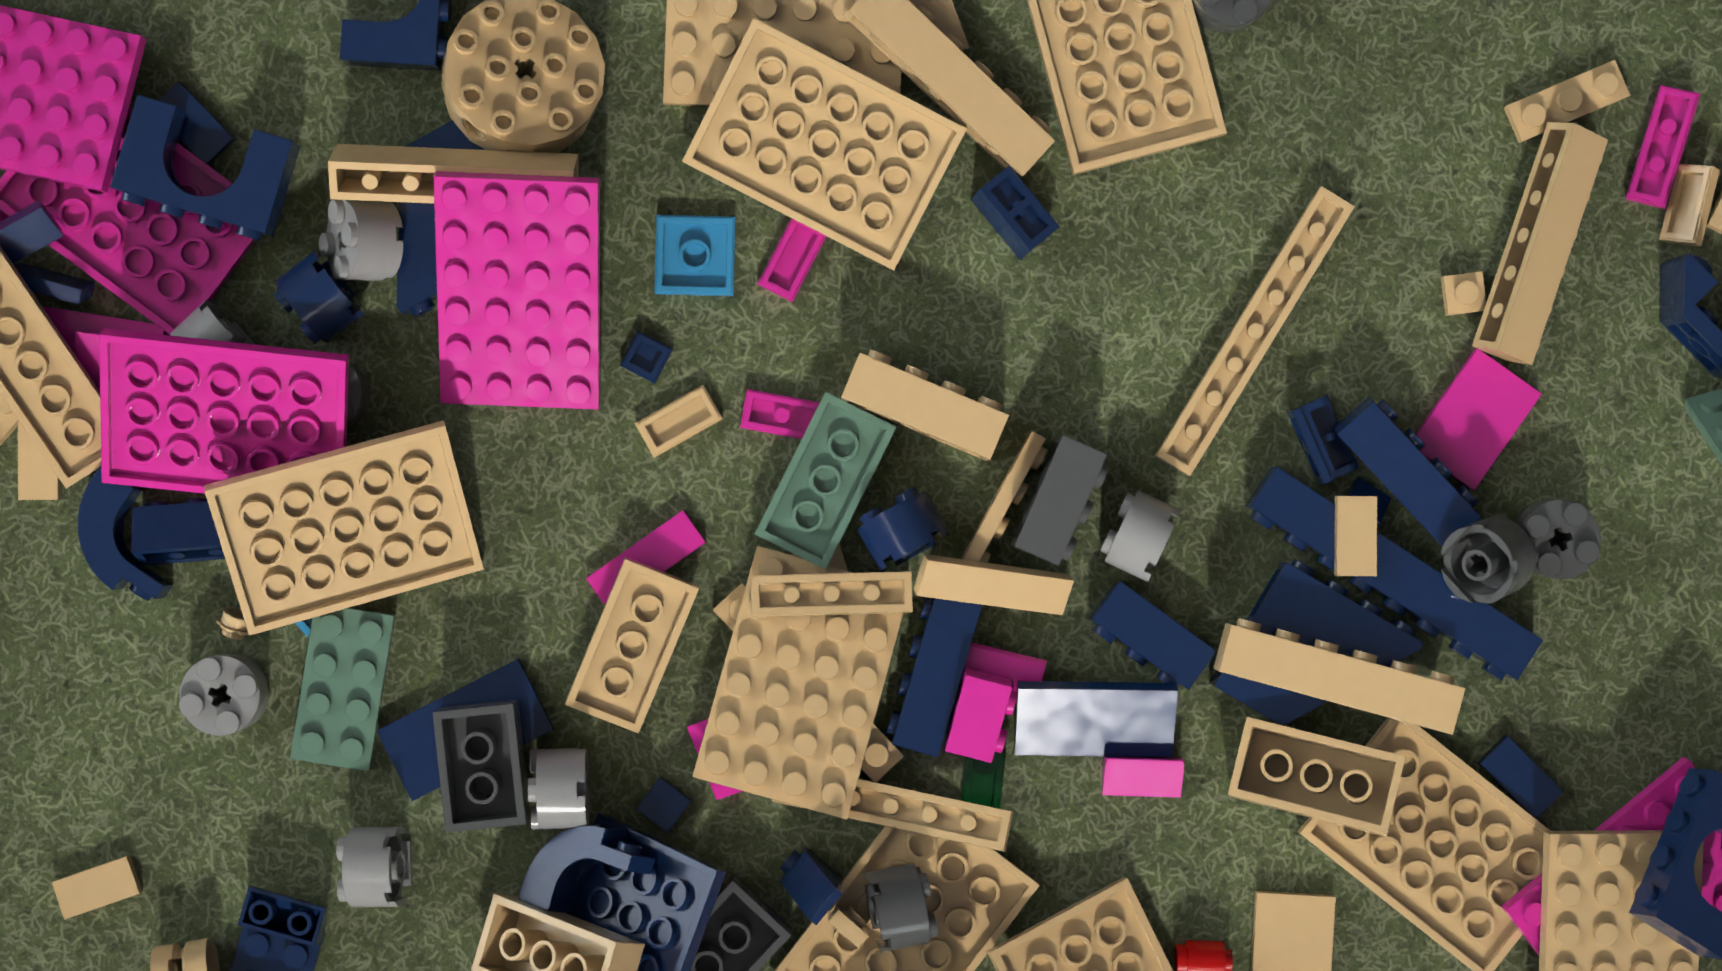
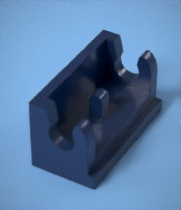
(1014, 212)
(1323, 447)

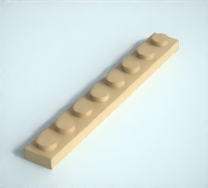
(1254, 331)

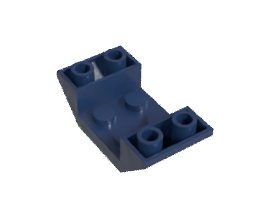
(1682, 285)
(279, 933)

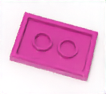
(1476, 418)

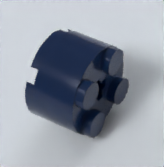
(317, 298)
(902, 529)

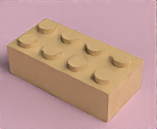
(924, 406)
(1316, 776)
(535, 939)

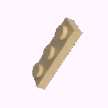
(1567, 100)

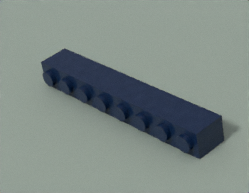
(1401, 578)

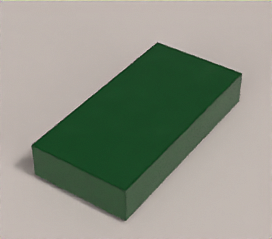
(984, 780)

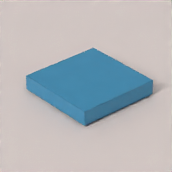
(695, 255)

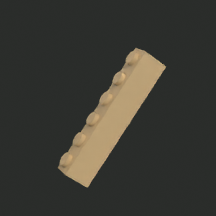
(953, 80)
(408, 172)
(1540, 242)
(1338, 677)

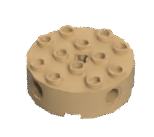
(529, 38)

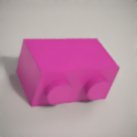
(979, 715)

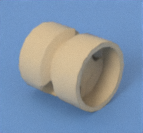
(195, 956)

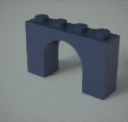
(403, 44)
(148, 173)
(1668, 892)

